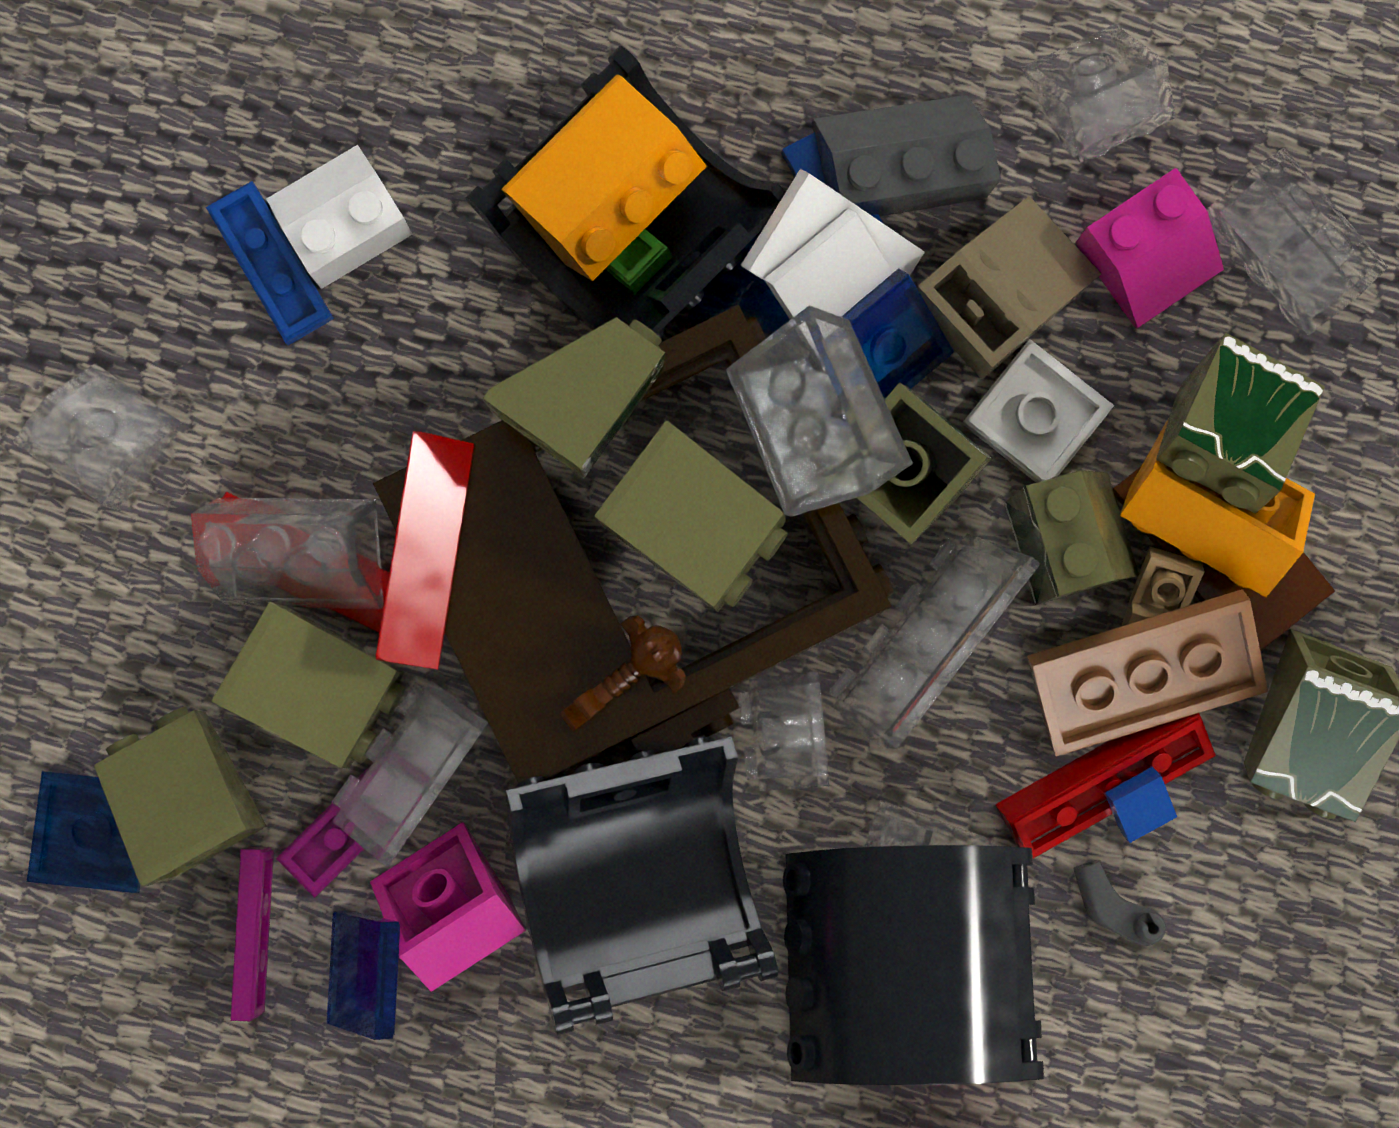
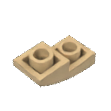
(1163, 585)

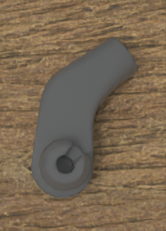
(1112, 911)

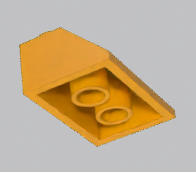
(604, 177)
(1206, 528)

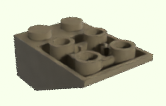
(1005, 286)

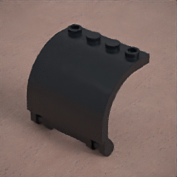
(700, 227)
(635, 880)
(910, 965)

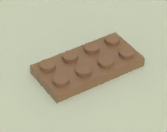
(1149, 672)

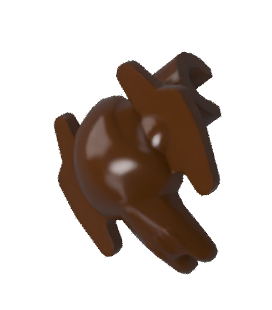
(653, 653)

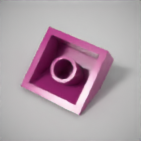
(1153, 248)
(447, 907)

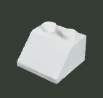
(339, 217)

